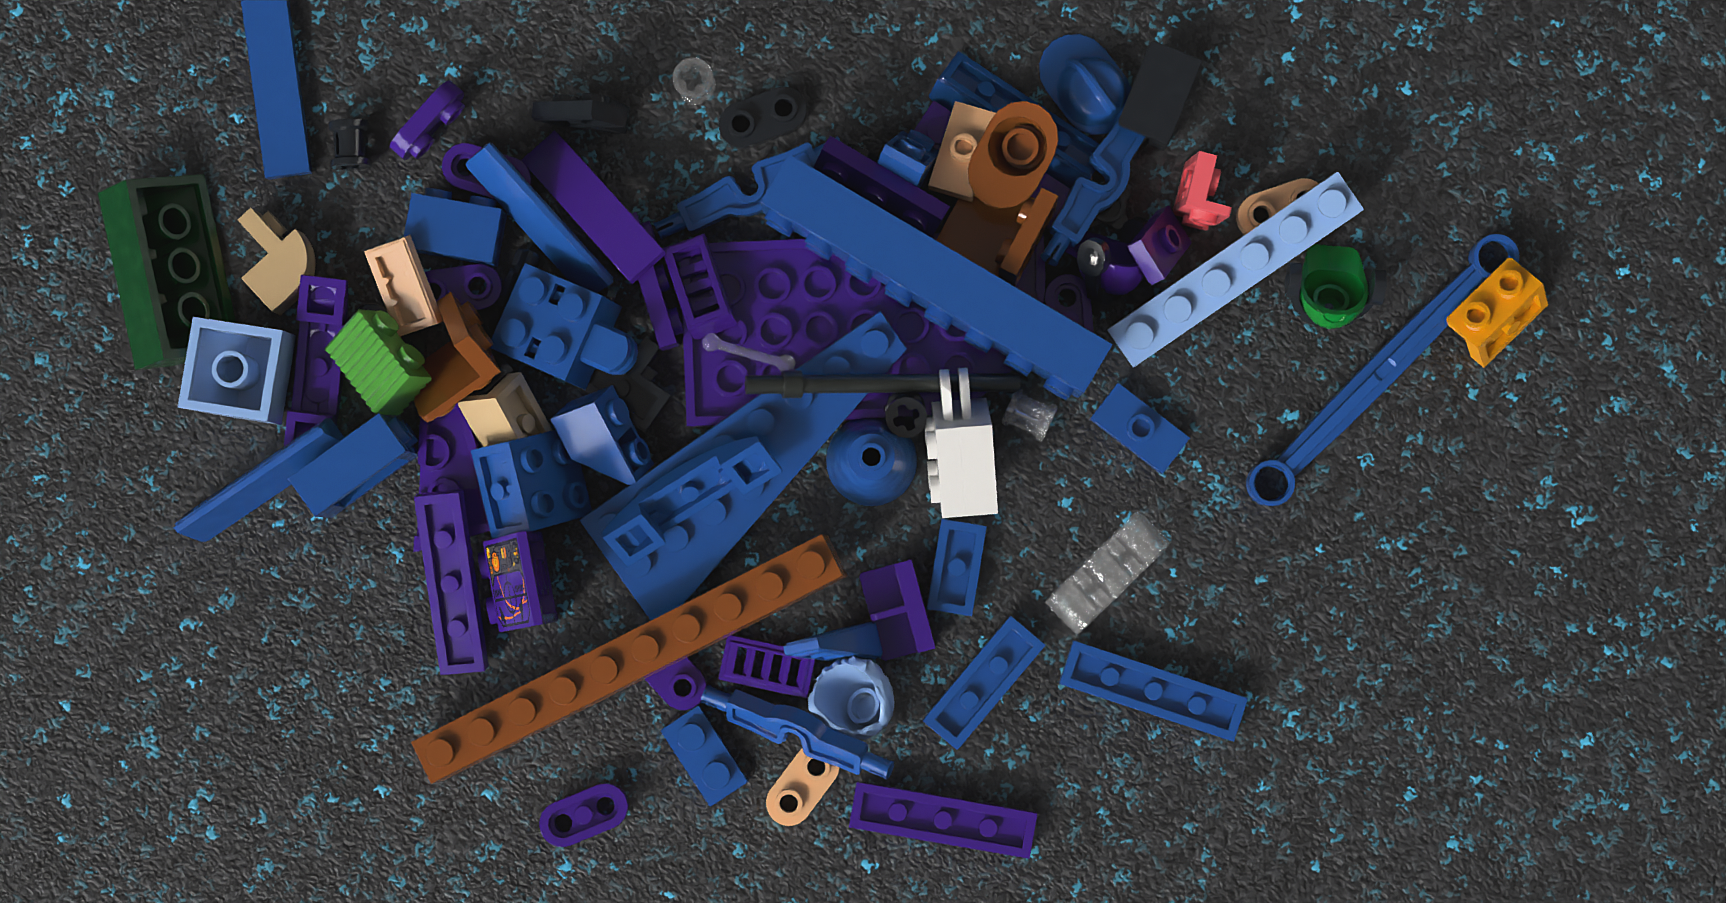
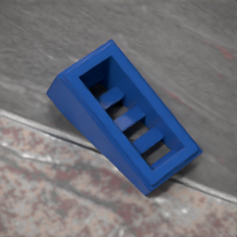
(854, 640)

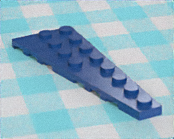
(792, 434)

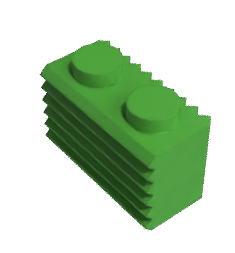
(379, 361)

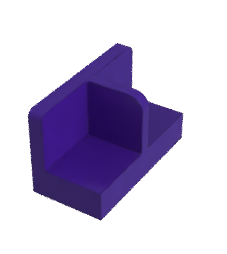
(897, 609)

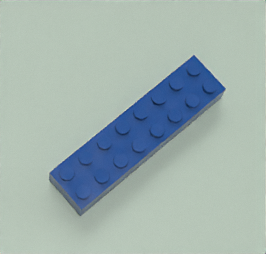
(933, 277)

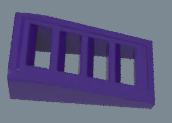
(710, 322)
(804, 676)

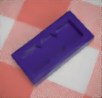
(1159, 245)

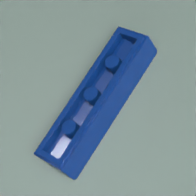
(976, 86)
(537, 219)
(257, 484)

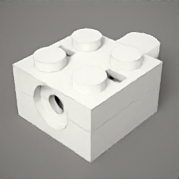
(962, 444)

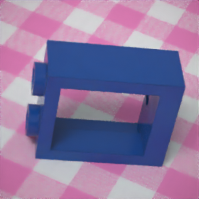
(355, 465)

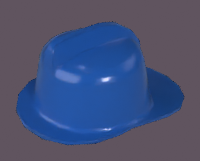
(1084, 83)

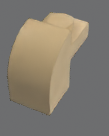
(277, 274)

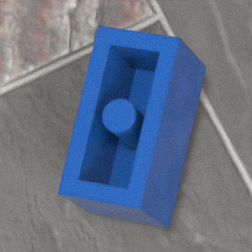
(456, 228)

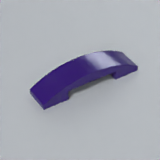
(593, 207)
(317, 378)

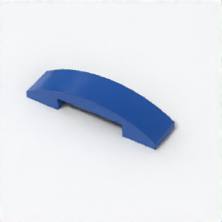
(686, 490)

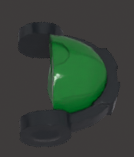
(1333, 286)

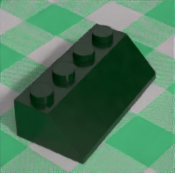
(165, 263)

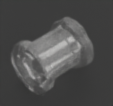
(686, 69)
(1029, 415)

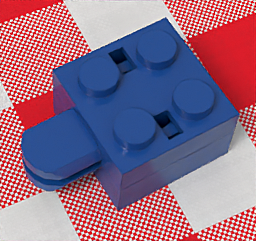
(565, 330)

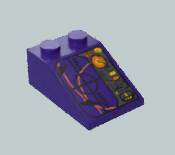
(518, 581)

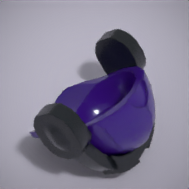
(1107, 263)

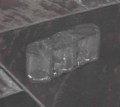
(1107, 572)

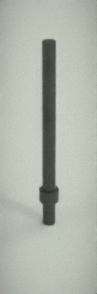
(793, 383)

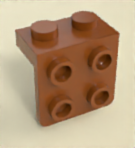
(460, 364)

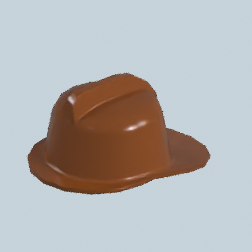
(1013, 154)

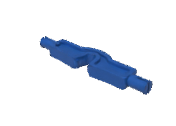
(726, 198)
(1090, 198)
(817, 739)

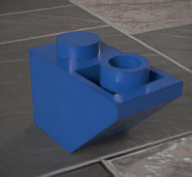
(910, 157)
(602, 436)

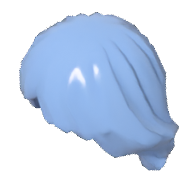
(853, 698)

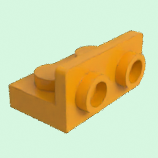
(1498, 310)

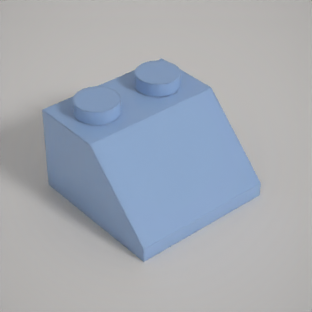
(237, 370)

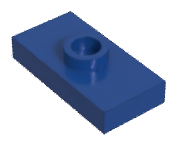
(1139, 428)

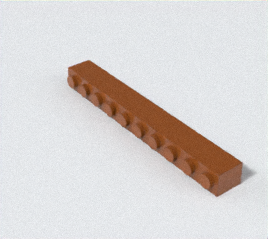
(629, 658)

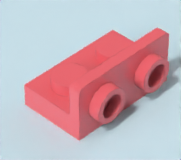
(1196, 184)

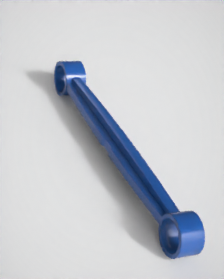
(1377, 373)

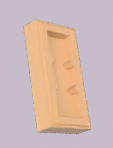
(959, 142)
(403, 285)

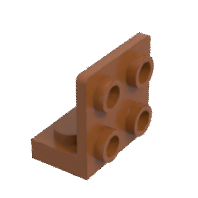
(997, 237)

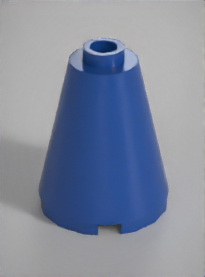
(866, 483)

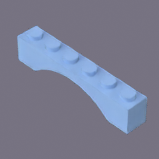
(1235, 269)

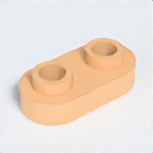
(1271, 200)
(801, 784)

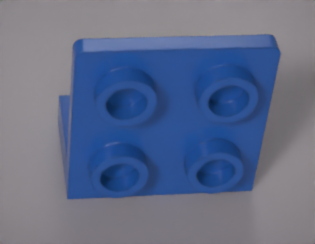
(530, 484)

